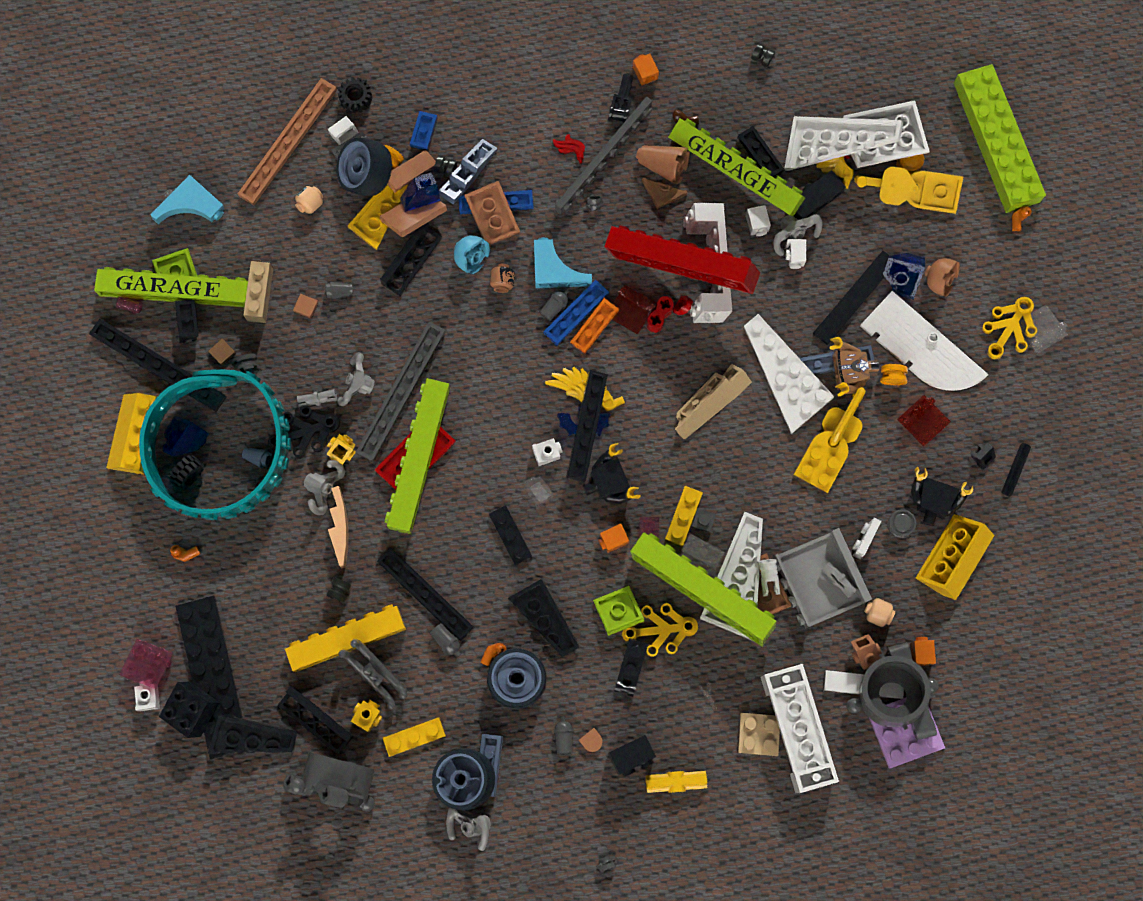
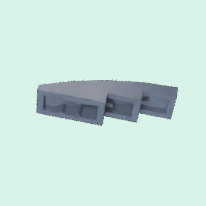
(468, 171)

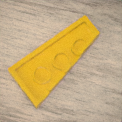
(368, 222)

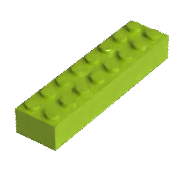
(999, 138)
(703, 589)

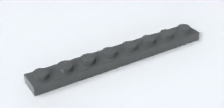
(607, 151)
(400, 392)

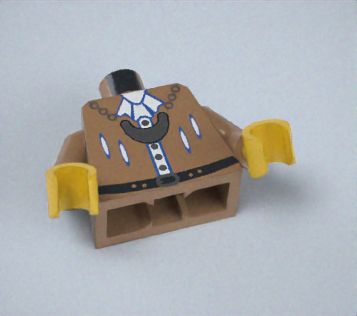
(850, 367)

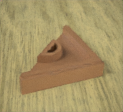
(662, 193)

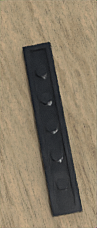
(852, 300)
(587, 426)
(425, 594)

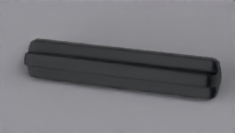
(1016, 469)

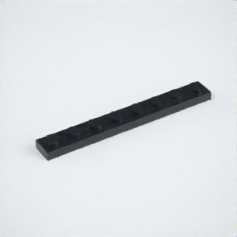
(153, 362)

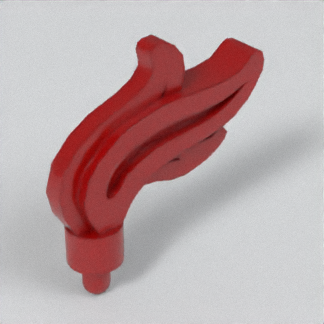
(571, 145)

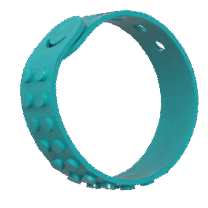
(212, 379)

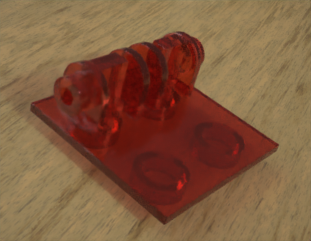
(632, 309)
(924, 420)

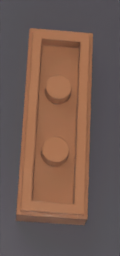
(411, 169)

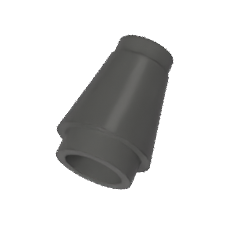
(337, 290)

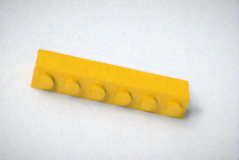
(327, 646)

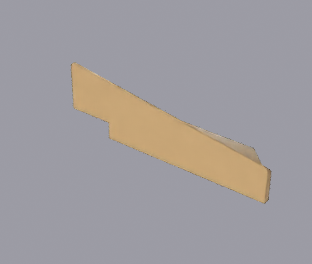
(711, 399)

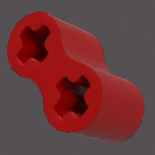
(660, 314)

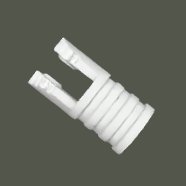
(769, 573)

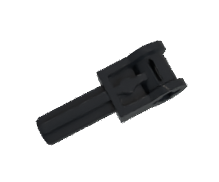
(622, 102)

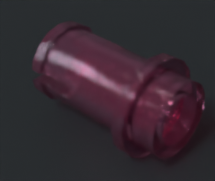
(129, 305)

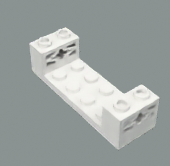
(710, 220)
(800, 728)

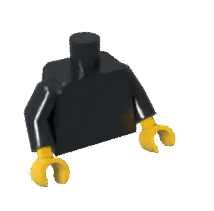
(610, 479)
(936, 498)

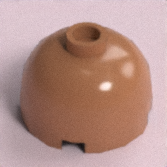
(941, 274)

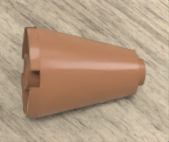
(664, 161)

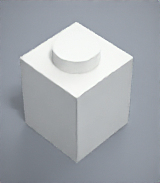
(758, 220)

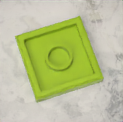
(175, 263)
(618, 610)

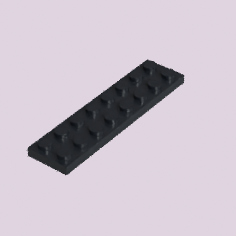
(209, 659)

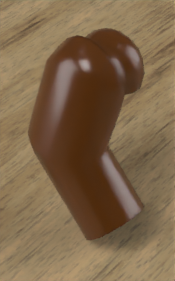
(677, 114)

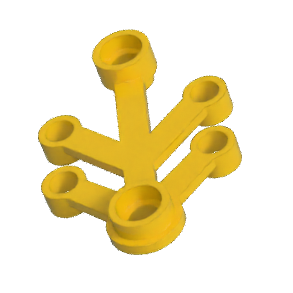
(1012, 325)
(663, 629)

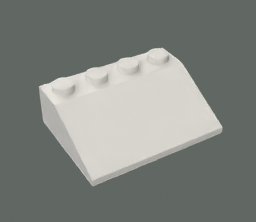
(912, 137)

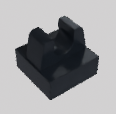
(984, 456)

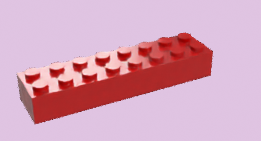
(683, 259)

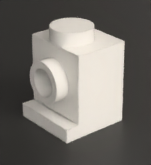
(796, 253)
(543, 457)
(150, 702)

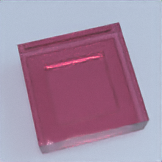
(649, 525)

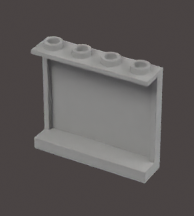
(811, 588)

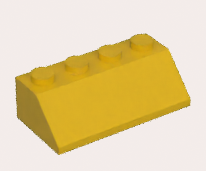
(125, 444)
(955, 556)

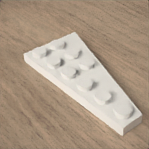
(829, 138)
(791, 381)
(741, 566)

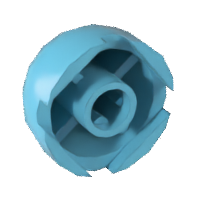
(470, 252)

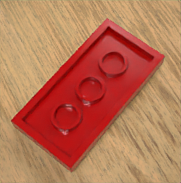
(390, 466)

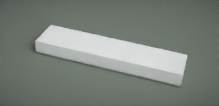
(851, 682)

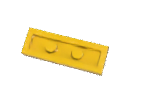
(683, 516)
(414, 737)

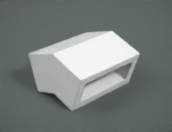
(343, 130)

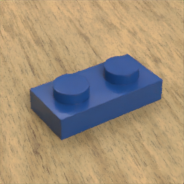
(423, 130)

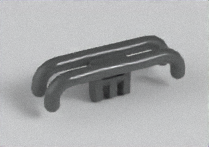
(374, 672)

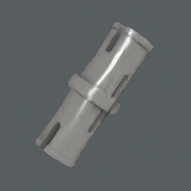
(317, 398)
(839, 579)

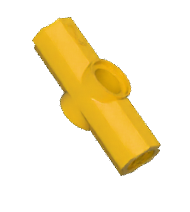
(676, 781)

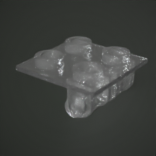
(1048, 329)

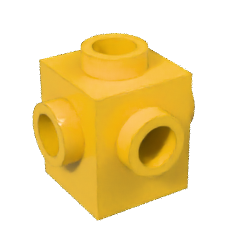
(336, 453)
(359, 717)

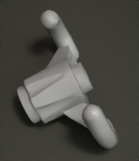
(795, 229)
(356, 381)
(322, 485)
(470, 825)

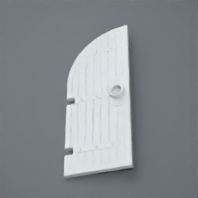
(916, 340)

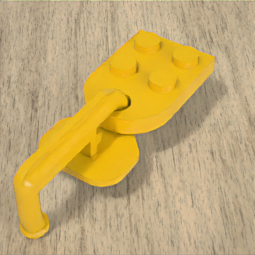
(920, 189)
(830, 448)

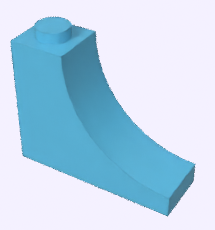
(189, 198)
(552, 272)

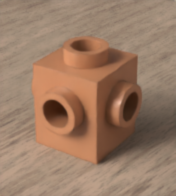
(865, 651)

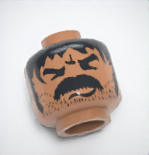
(502, 278)

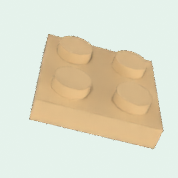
(758, 734)

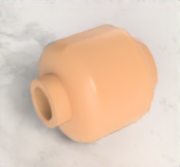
(309, 199)
(879, 612)

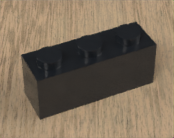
(819, 194)

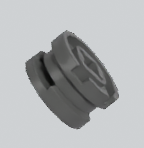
(246, 363)
(901, 523)

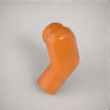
(1018, 216)
(183, 554)
(492, 651)

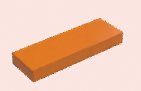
(594, 325)

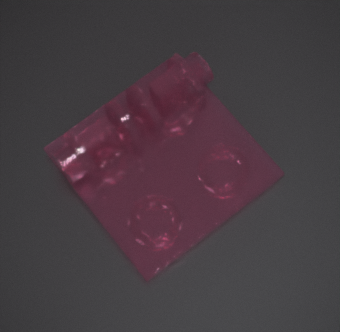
(146, 664)

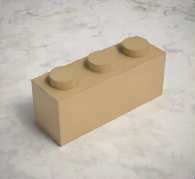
(258, 292)

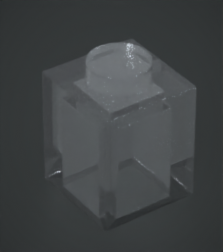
(538, 491)

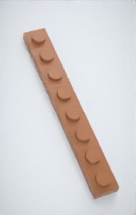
(287, 142)

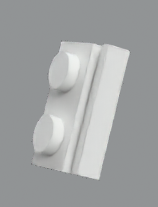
(868, 531)

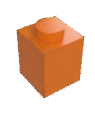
(645, 69)
(613, 538)
(923, 651)

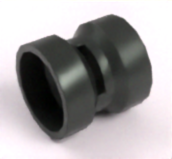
(763, 55)
(444, 165)
(339, 588)

